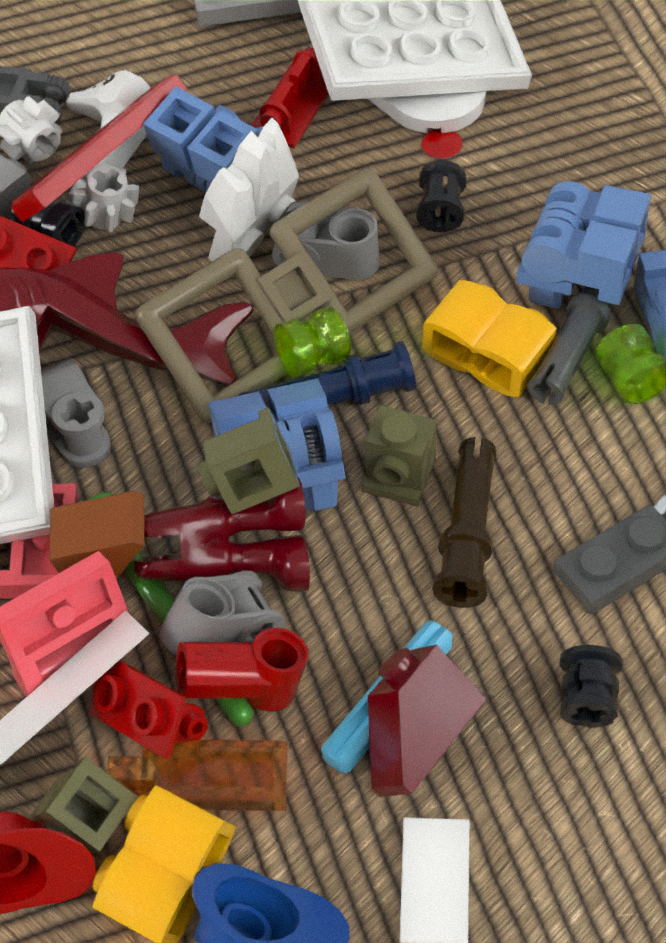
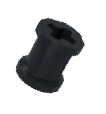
(447, 198)

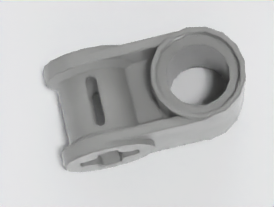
(340, 244)
(74, 415)
(219, 611)

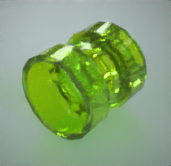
(312, 342)
(631, 359)

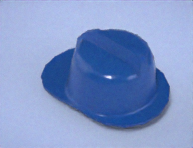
(251, 908)

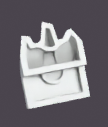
(250, 192)

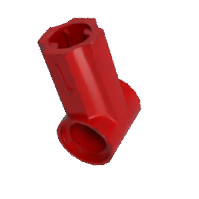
(259, 671)

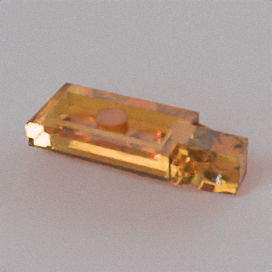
(212, 773)

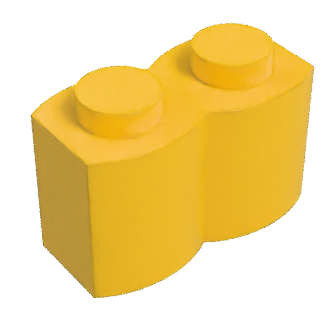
(488, 337)
(155, 870)

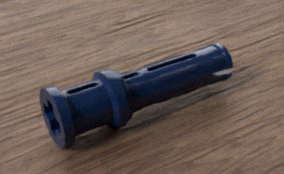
(360, 377)

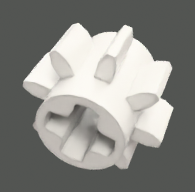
(29, 130)
(106, 197)

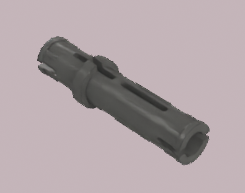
(584, 320)

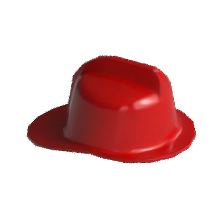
(40, 864)

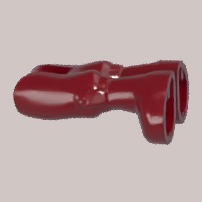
(208, 551)

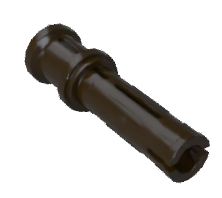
(465, 542)

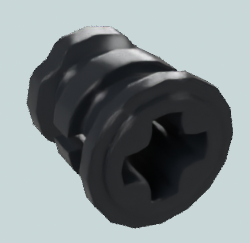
(590, 685)

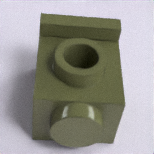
(399, 455)
(249, 464)
(85, 805)

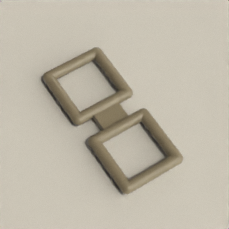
(288, 289)

